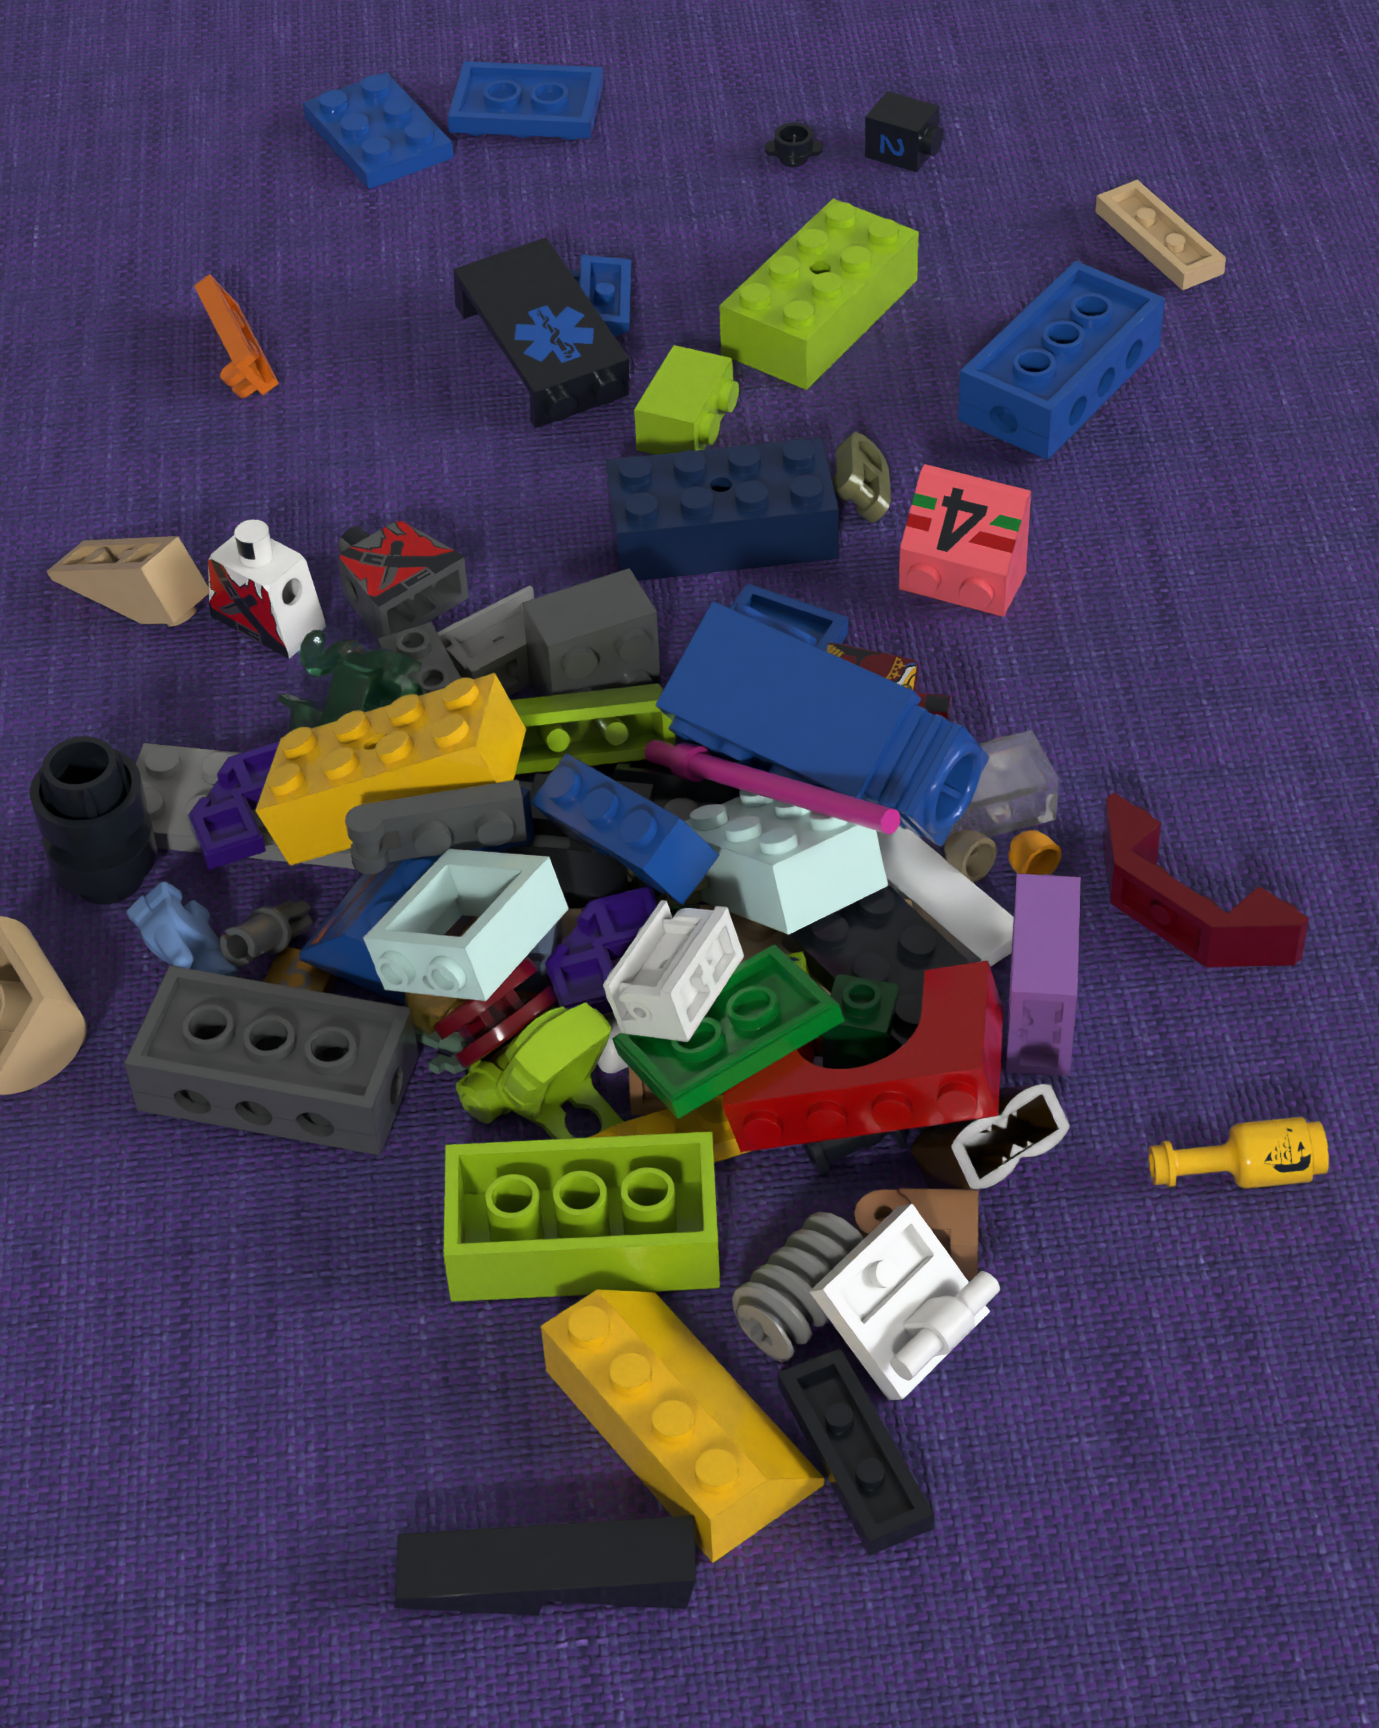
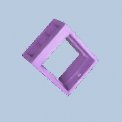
(1043, 974)

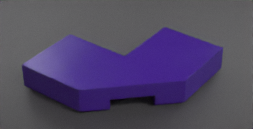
(224, 819)
(602, 934)

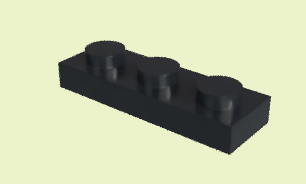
(855, 1451)

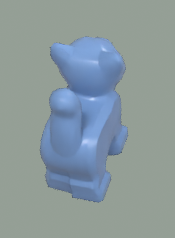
(177, 933)

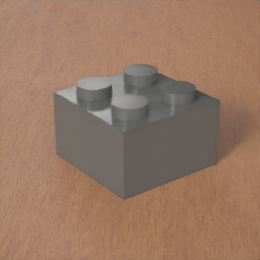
(592, 637)

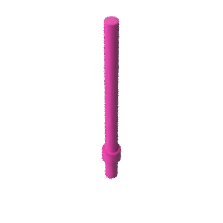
(696, 763)

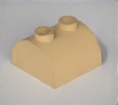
(37, 1015)

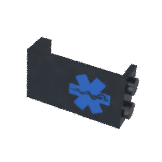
(545, 330)

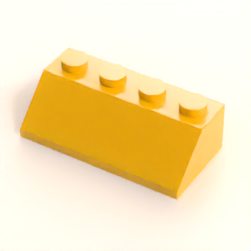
(676, 1416)

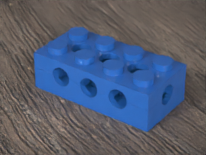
(1060, 359)

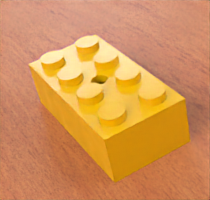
(398, 751)

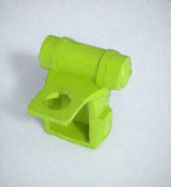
(542, 1072)

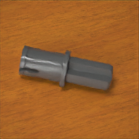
(265, 932)

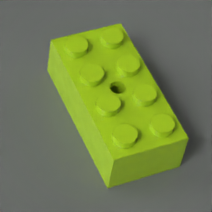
(819, 293)
(580, 1216)

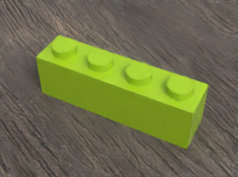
(591, 727)

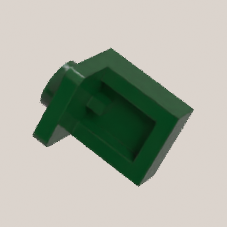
(867, 1022)

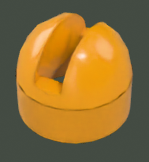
(1034, 853)

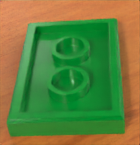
(754, 1021)

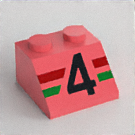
(965, 540)

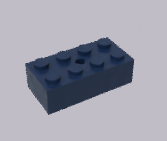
(723, 509)

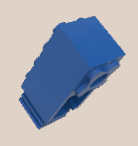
(793, 710)

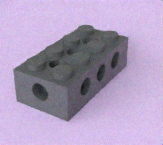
(273, 1059)

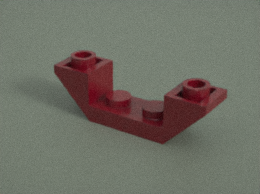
(1253, 933)

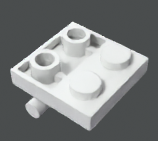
(902, 1301)

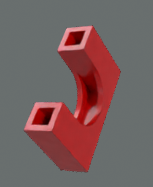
(934, 1079)

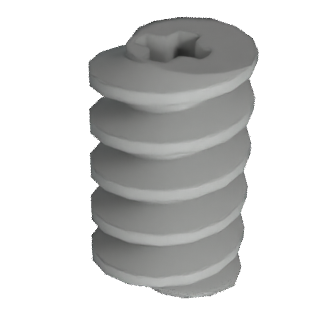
(777, 1300)

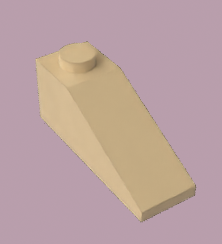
(137, 577)

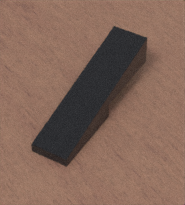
(522, 1566)

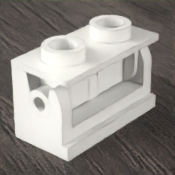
(673, 972)

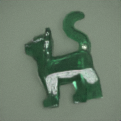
(360, 680)

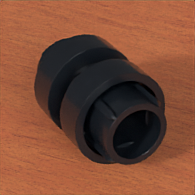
(93, 820)

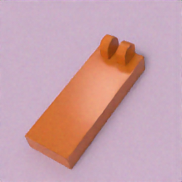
(249, 366)

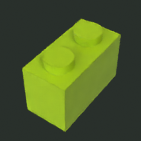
(685, 402)

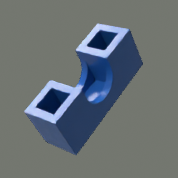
(626, 826)

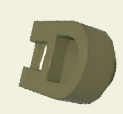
(862, 476)

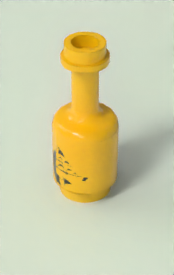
(1255, 1154)

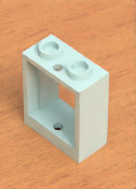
(515, 906)

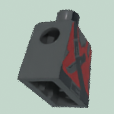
(399, 577)

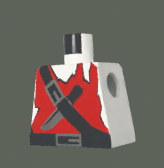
(263, 589)

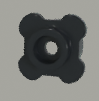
(793, 144)

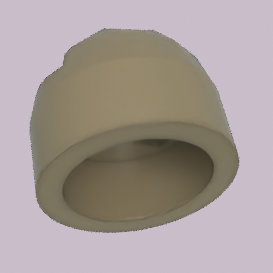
(970, 853)

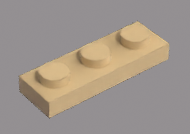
(1160, 234)

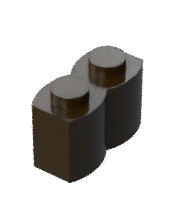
(988, 1149)

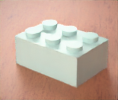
(785, 861)

